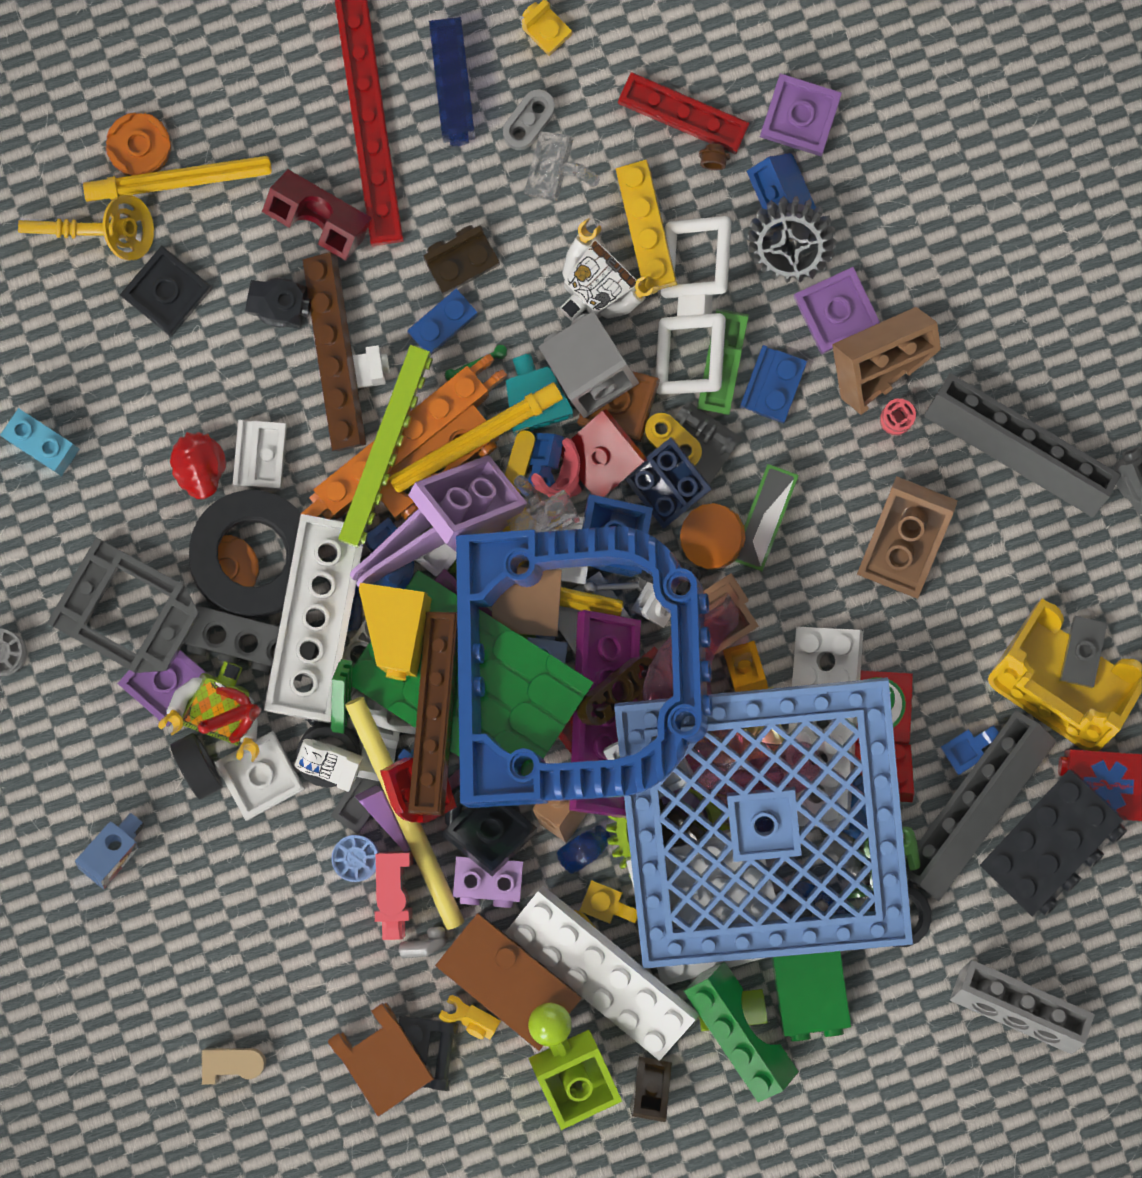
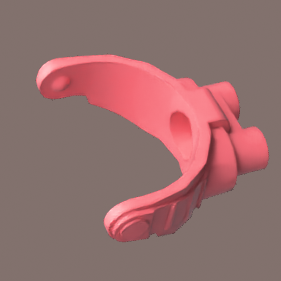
(568, 476)

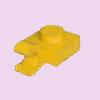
(604, 903)
(476, 1020)

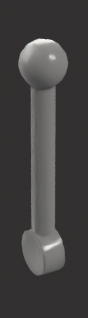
(591, 587)

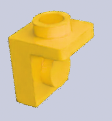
(545, 27)

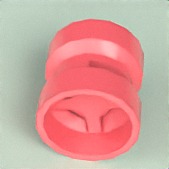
(896, 422)

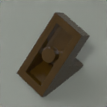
(651, 1089)

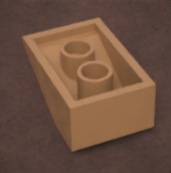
(907, 537)

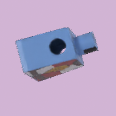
(104, 864)

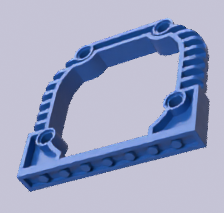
(484, 572)

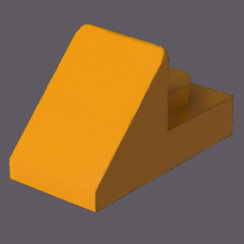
(745, 667)

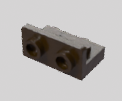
(460, 259)

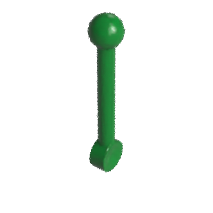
(500, 352)

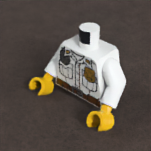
(599, 280)

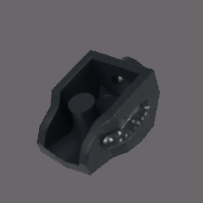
(278, 302)

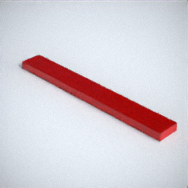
(369, 121)

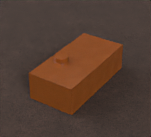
(503, 976)

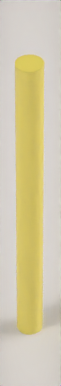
(412, 831)

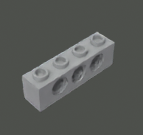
(1022, 1007)

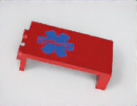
(1112, 775)

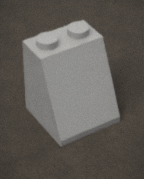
(588, 364)

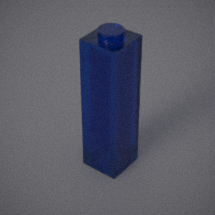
(452, 81)

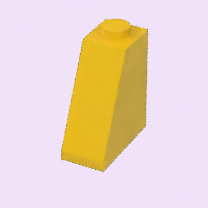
(395, 627)

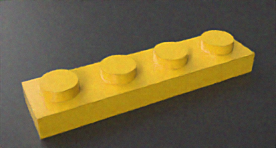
(646, 224)

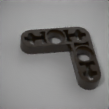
(602, 692)

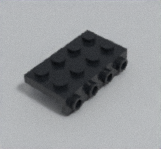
(1054, 844)

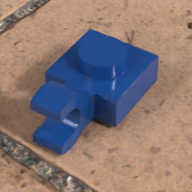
(546, 456)
(966, 750)

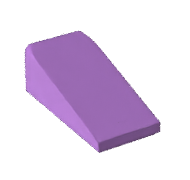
(378, 806)

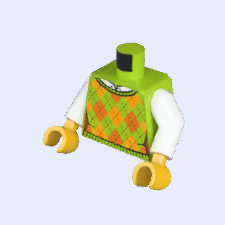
(199, 701)

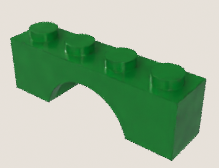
(718, 1002)

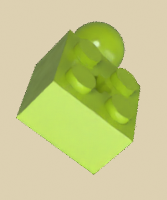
(570, 1069)

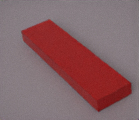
(683, 113)

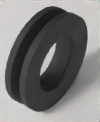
(203, 552)

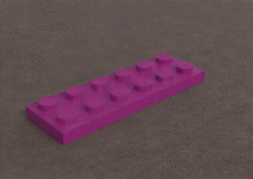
(601, 648)

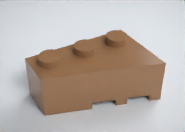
(883, 354)

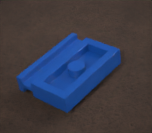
(773, 384)

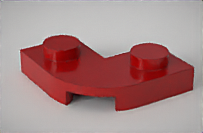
(398, 784)

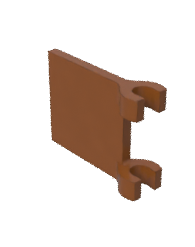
(383, 1063)

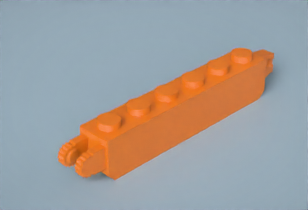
(336, 493)

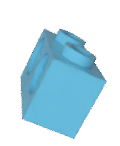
(39, 442)

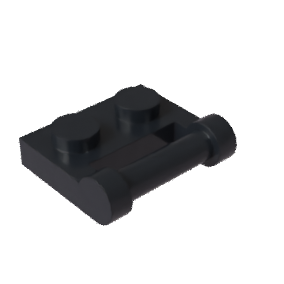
(419, 1033)

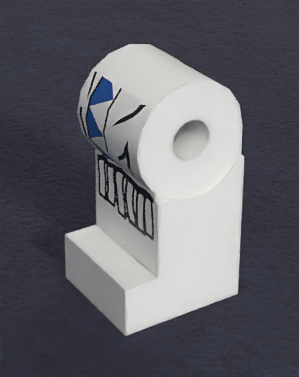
(329, 763)

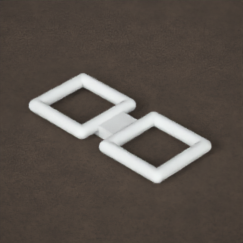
(695, 308)

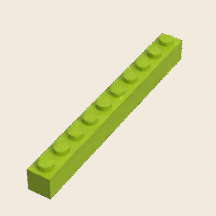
(384, 446)

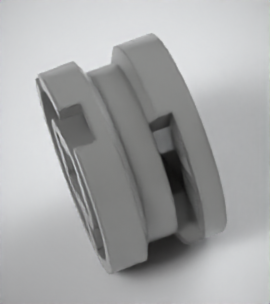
(12, 652)

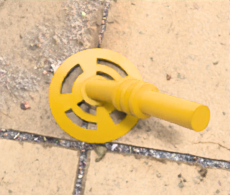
(112, 231)

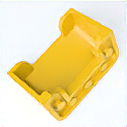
(1031, 675)

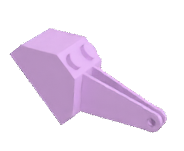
(455, 502)

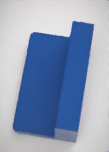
(777, 178)

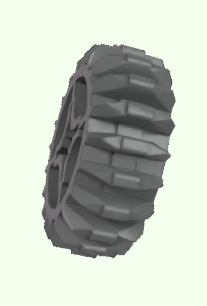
(768, 248)

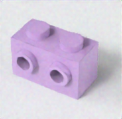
(474, 883)

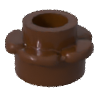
(714, 157)

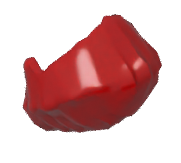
(198, 464)

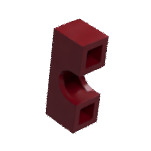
(298, 199)

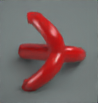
(245, 712)

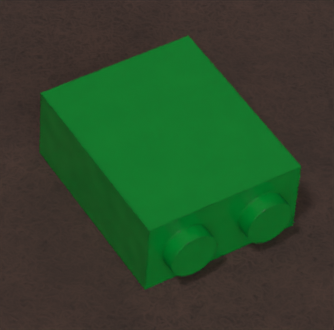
(811, 995)

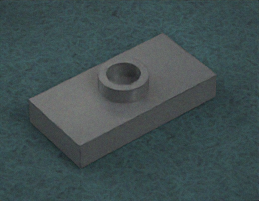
(1083, 651)

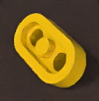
(676, 431)

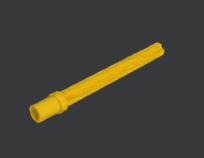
(176, 178)
(431, 463)

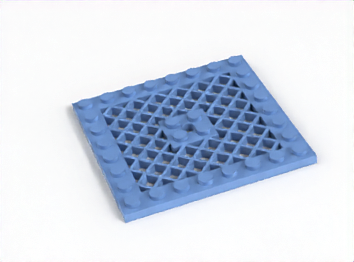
(792, 935)

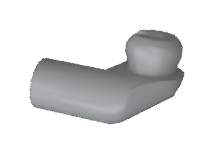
(424, 948)

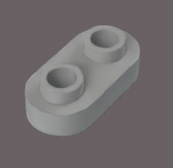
(527, 120)

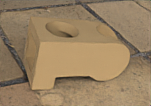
(231, 1061)

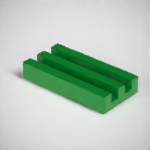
(341, 695)

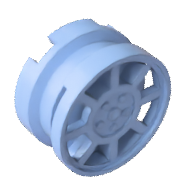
(355, 858)

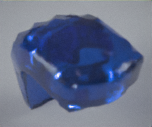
(583, 849)

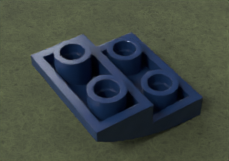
(668, 483)

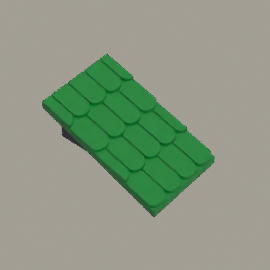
(525, 688)

